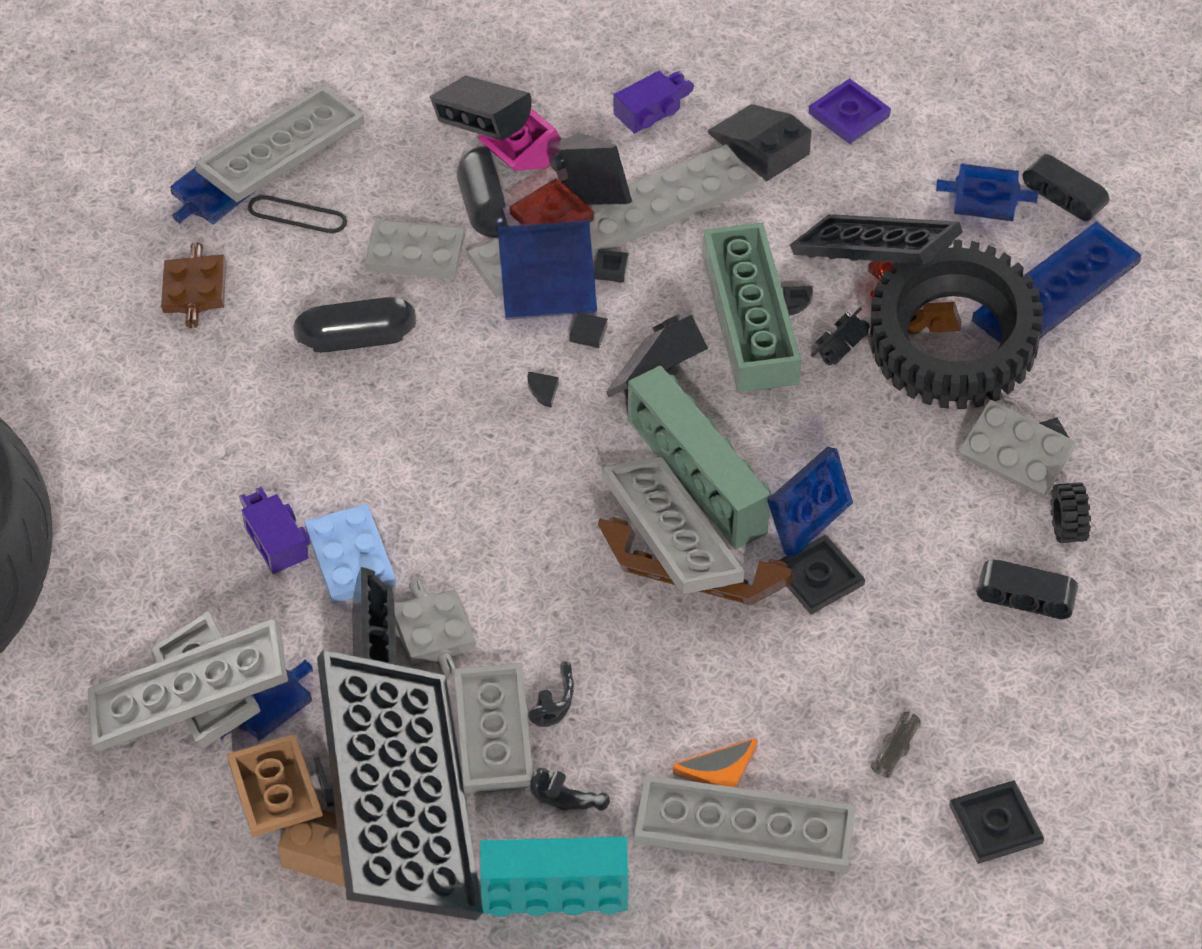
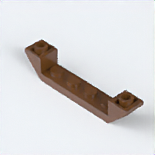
(768, 578)

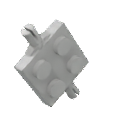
(433, 627)

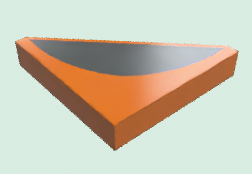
(720, 766)

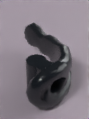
(546, 711)
(549, 789)

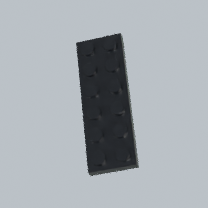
(877, 239)

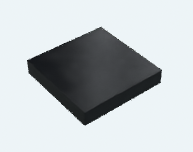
(821, 574)
(996, 821)

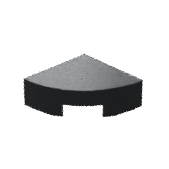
(797, 297)
(543, 387)

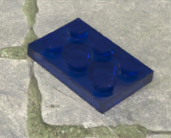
(810, 501)

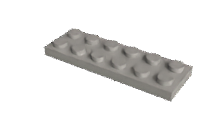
(279, 143)
(673, 525)
(187, 685)
(745, 824)

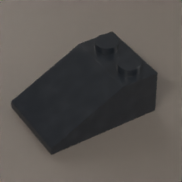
(764, 139)
(590, 169)
(668, 346)

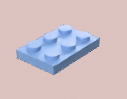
(344, 545)

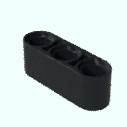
(1066, 187)
(1027, 589)

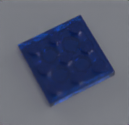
(547, 270)

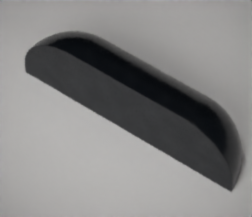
(481, 191)
(355, 324)
(373, 618)

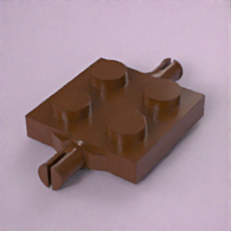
(193, 284)

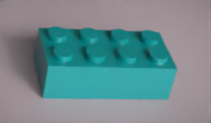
(554, 875)

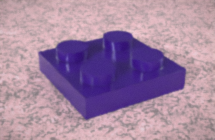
(849, 111)

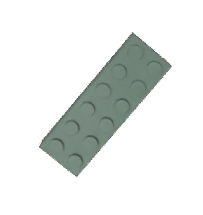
(751, 307)
(699, 457)

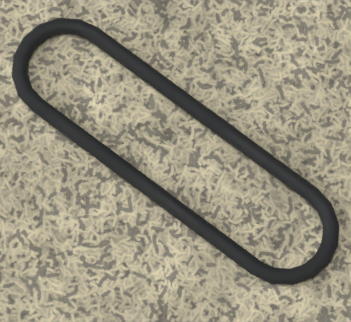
(302, 205)

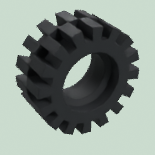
(1070, 512)

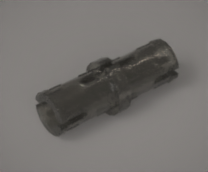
(896, 744)

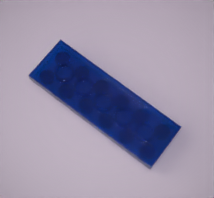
(1072, 277)

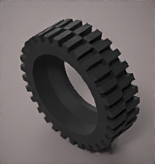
(959, 274)

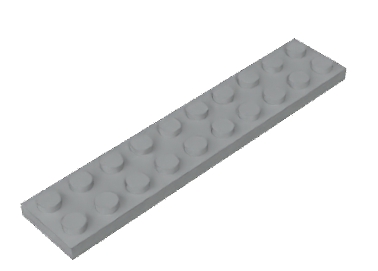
(655, 204)

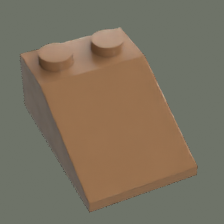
(274, 785)

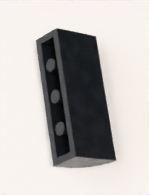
(482, 107)

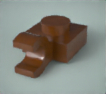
(938, 317)

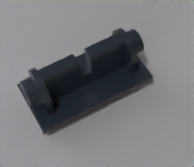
(833, 345)

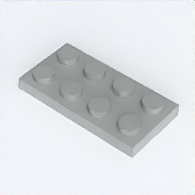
(221, 720)
(493, 728)

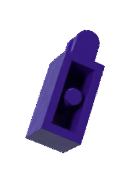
(650, 99)
(274, 530)

